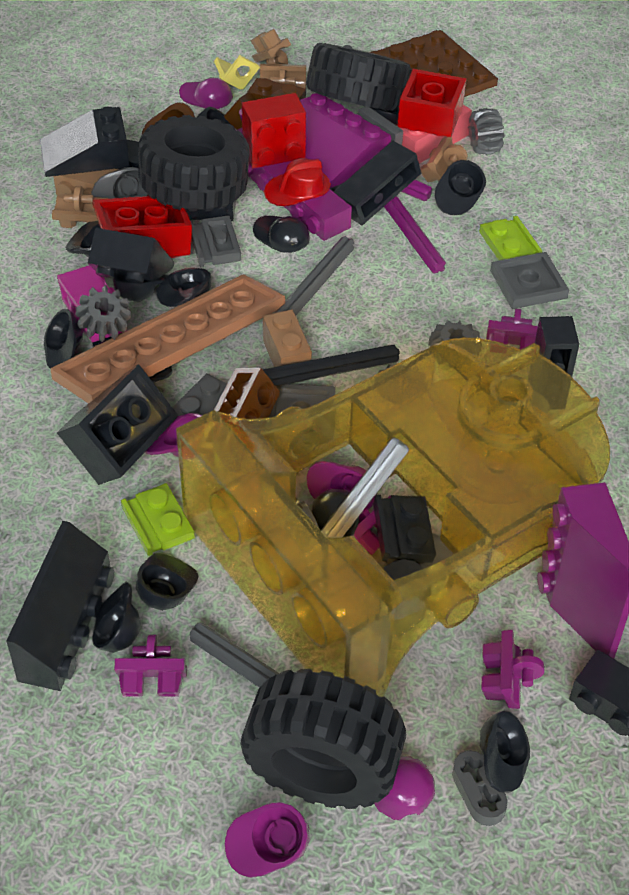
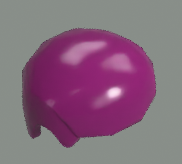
(411, 790)

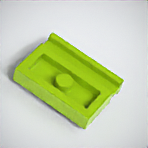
(509, 238)
(157, 519)

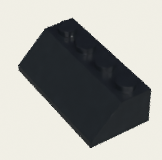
(59, 609)

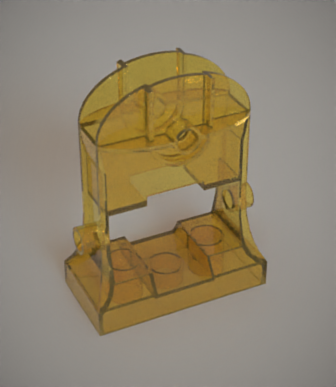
(487, 447)

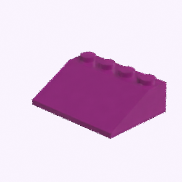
(339, 138)
(588, 566)

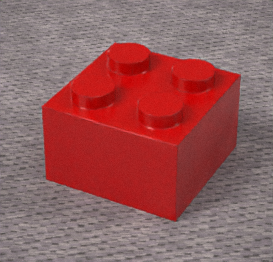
(431, 103)
(274, 129)

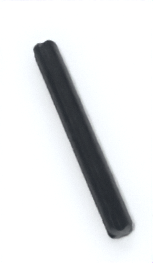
(333, 365)

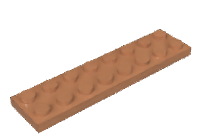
(169, 336)

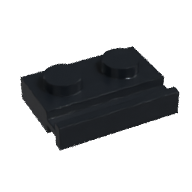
(404, 528)

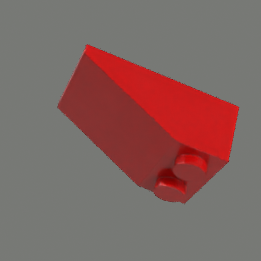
(147, 218)

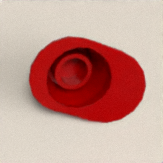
(299, 183)

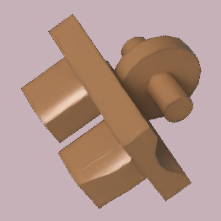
(269, 48)
(284, 73)
(442, 158)
(74, 208)

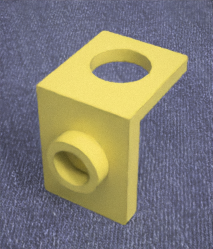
(230, 74)

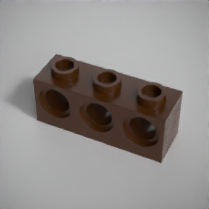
(248, 394)

